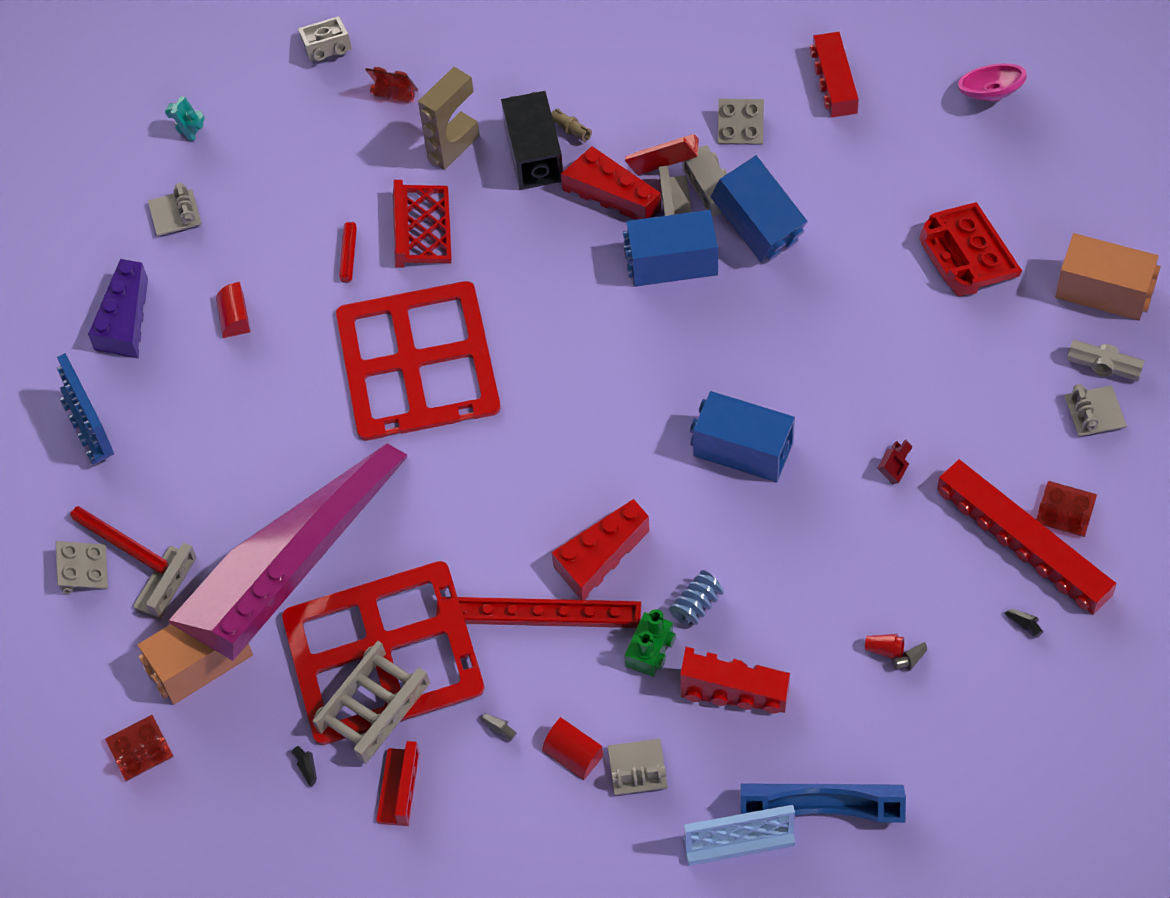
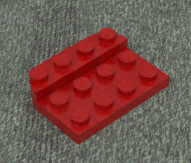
(967, 249)

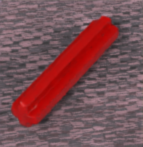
(348, 252)

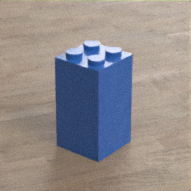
(759, 209)
(671, 248)
(742, 436)

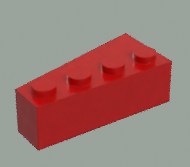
(611, 185)
(599, 548)

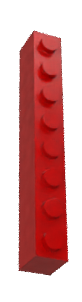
(1026, 537)

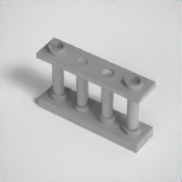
(382, 723)

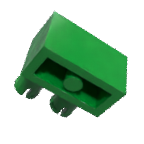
(650, 643)

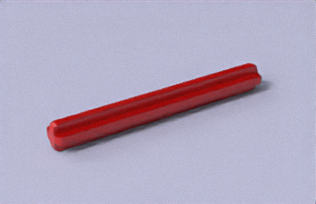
(119, 539)

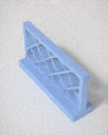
(739, 835)

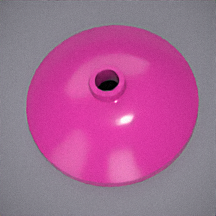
(992, 81)

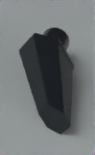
(1026, 621)
(305, 764)

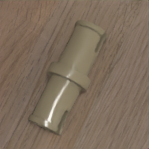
(571, 125)

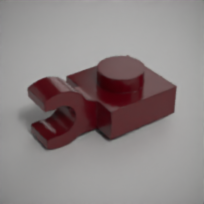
(893, 462)

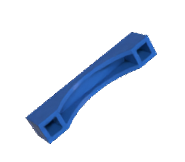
(869, 801)

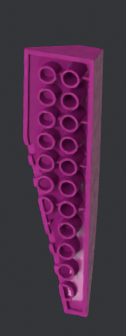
(272, 562)

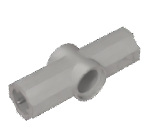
(1105, 360)

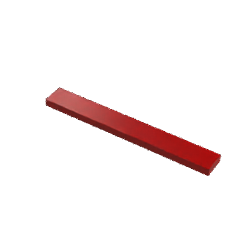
(549, 612)

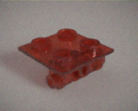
(386, 81)
(1066, 508)
(139, 747)

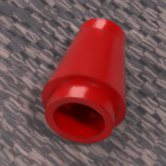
(886, 645)

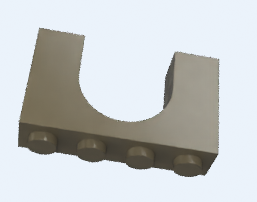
(443, 139)

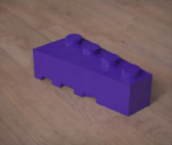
(121, 311)

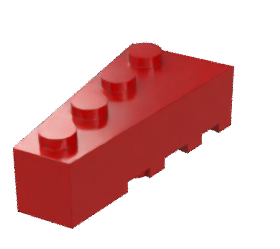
(733, 683)

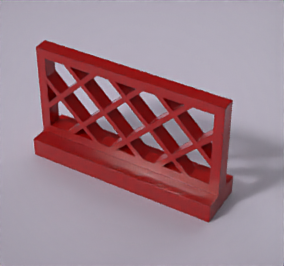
(402, 229)

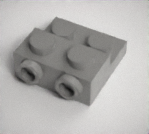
(325, 39)

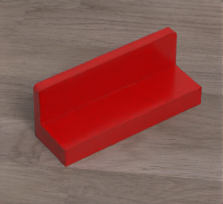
(663, 154)
(398, 785)

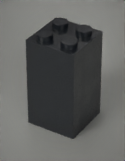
(532, 140)

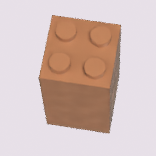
(1108, 277)
(183, 663)

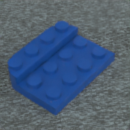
(83, 413)

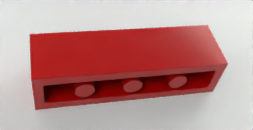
(834, 74)

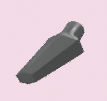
(910, 657)
(499, 725)

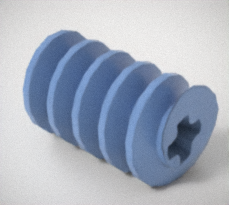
(695, 598)

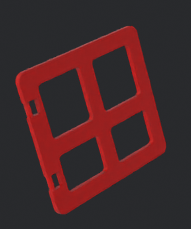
(410, 360)
(365, 596)

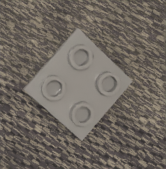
(740, 121)
(174, 211)
(1094, 410)
(81, 566)
(637, 767)

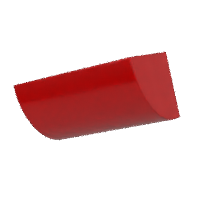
(232, 310)
(572, 748)

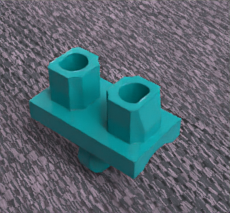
(186, 119)

